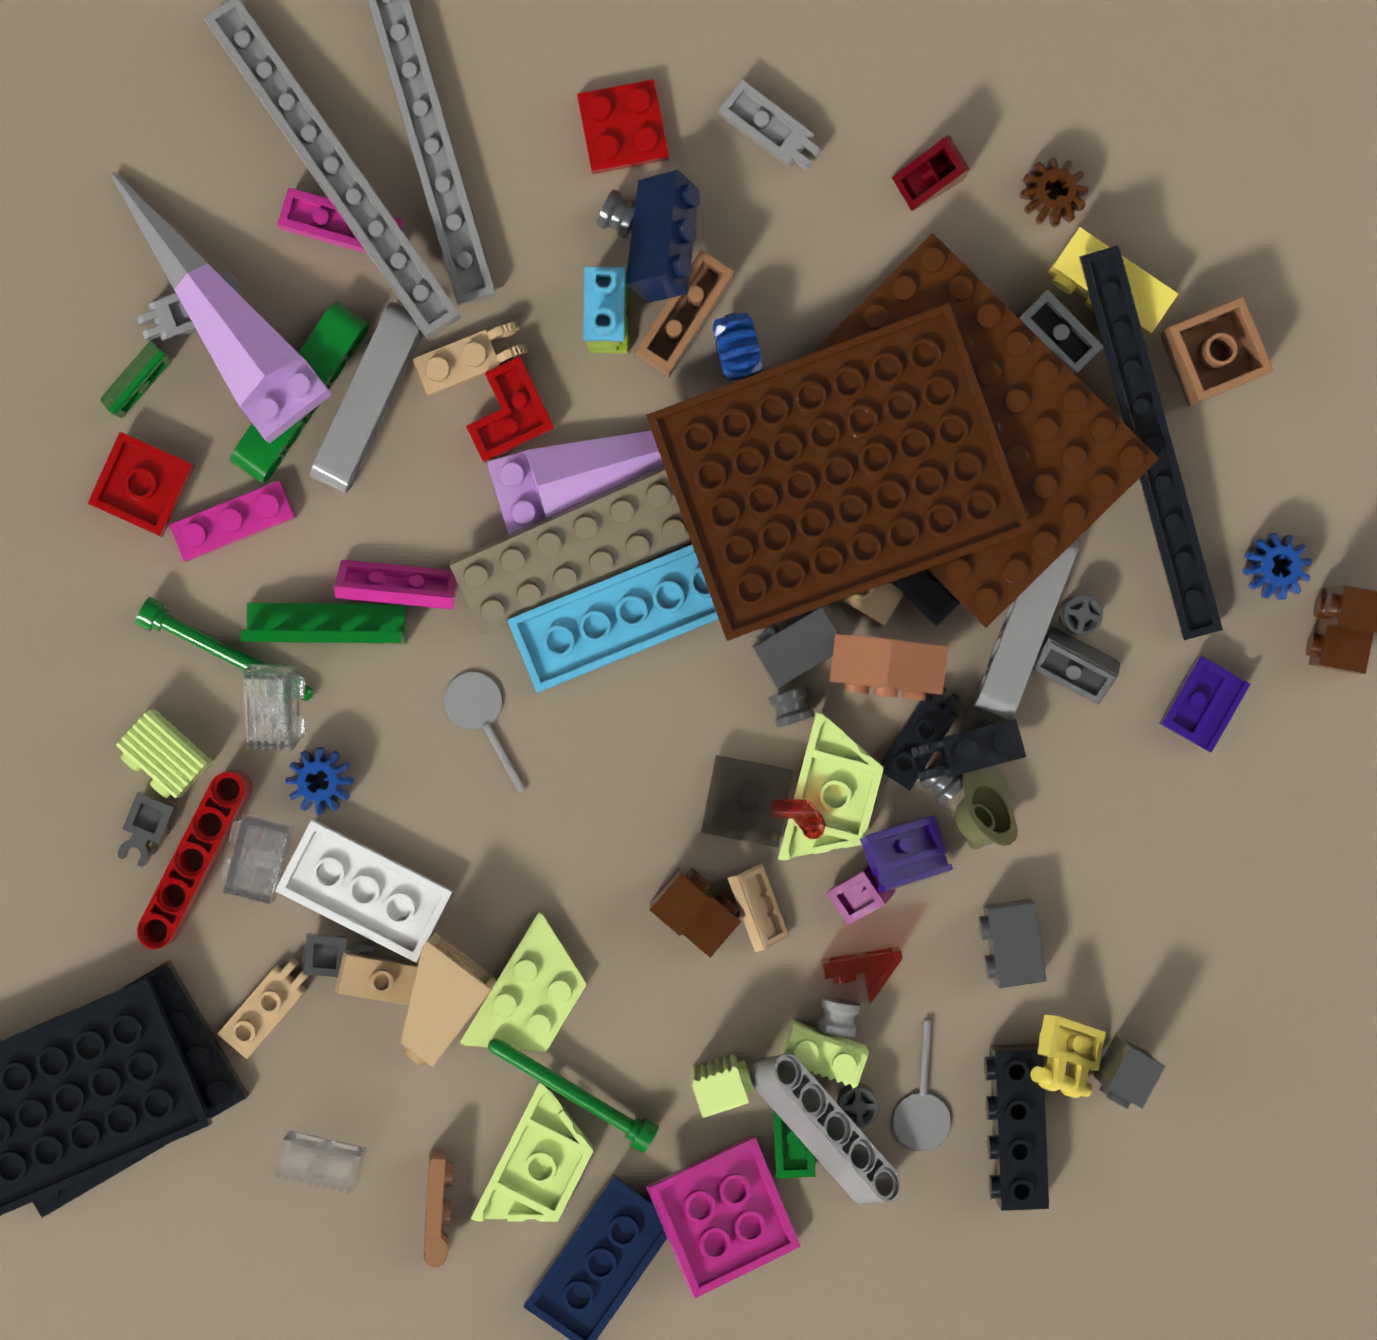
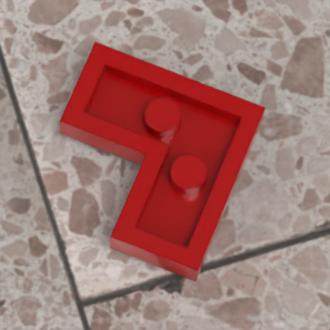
(520, 416)

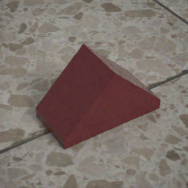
(931, 173)

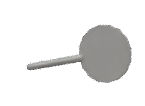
(473, 704)
(922, 1118)

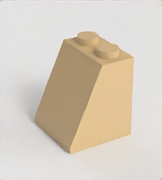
(442, 999)

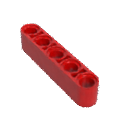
(181, 873)

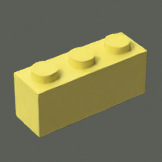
(1149, 294)

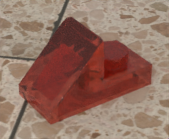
(873, 964)

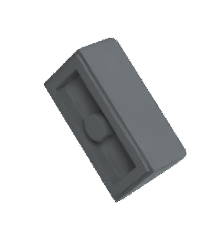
(1076, 665)

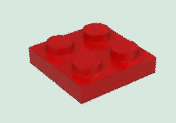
(623, 126)
(141, 484)

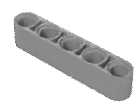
(367, 399)
(1022, 639)
(825, 1129)

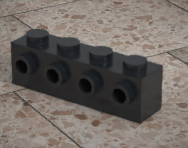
(1018, 1128)

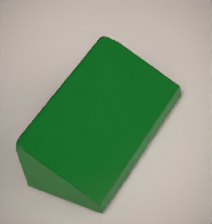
(136, 380)

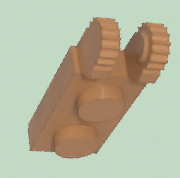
(437, 1210)

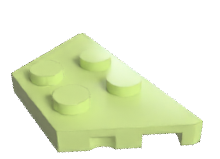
(842, 786)
(530, 994)
(537, 1165)

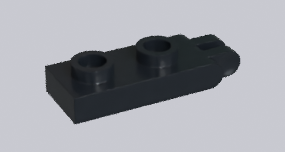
(924, 726)

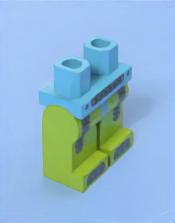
(604, 310)

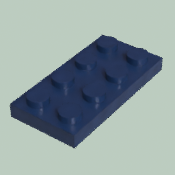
(599, 1263)

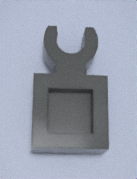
(148, 822)
(325, 953)

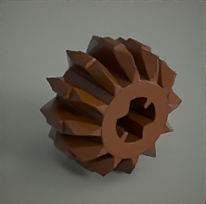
(1063, 204)

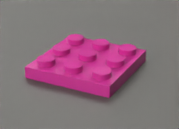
(723, 1216)

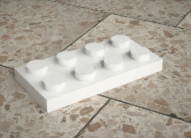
(364, 890)

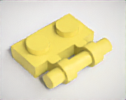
(1069, 1043)

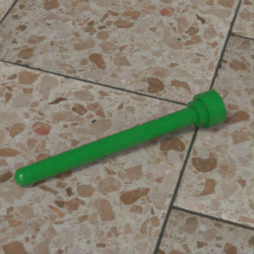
(156, 617)
(637, 1131)

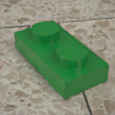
(791, 1155)

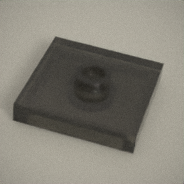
(742, 800)

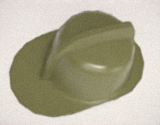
(986, 809)

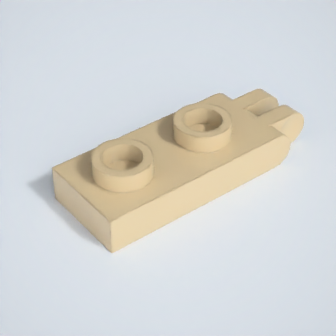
(264, 1009)

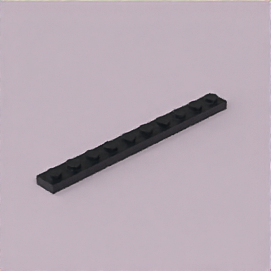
(1145, 417)

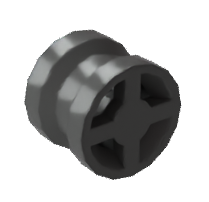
(617, 214)
(1088, 616)
(791, 706)
(944, 787)
(859, 1111)

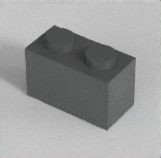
(1061, 331)
(796, 647)
(1013, 943)
(1128, 1073)

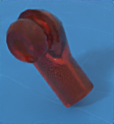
(803, 813)

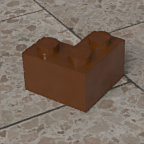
(1343, 629)
(694, 911)

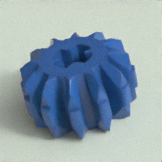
(737, 346)
(1290, 569)
(315, 767)

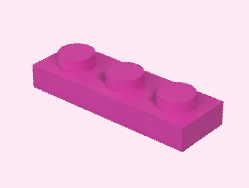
(317, 219)
(232, 521)
(396, 584)

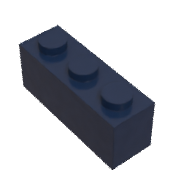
(662, 236)

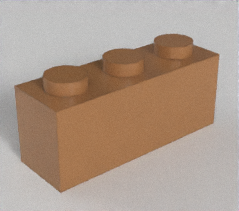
(685, 315)

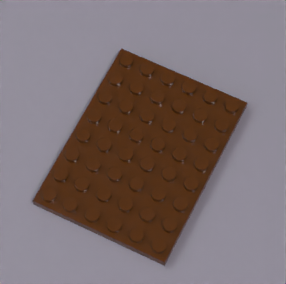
(1056, 435)
(838, 472)

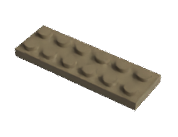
(571, 550)

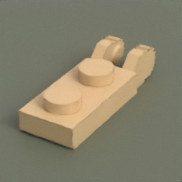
(466, 359)

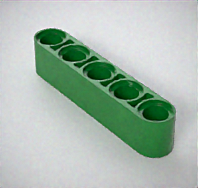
(327, 353)

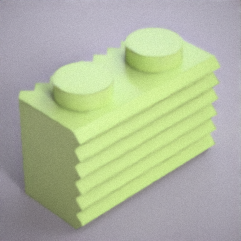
(163, 754)
(826, 1053)
(721, 1085)

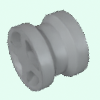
(838, 1016)

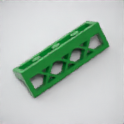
(325, 623)

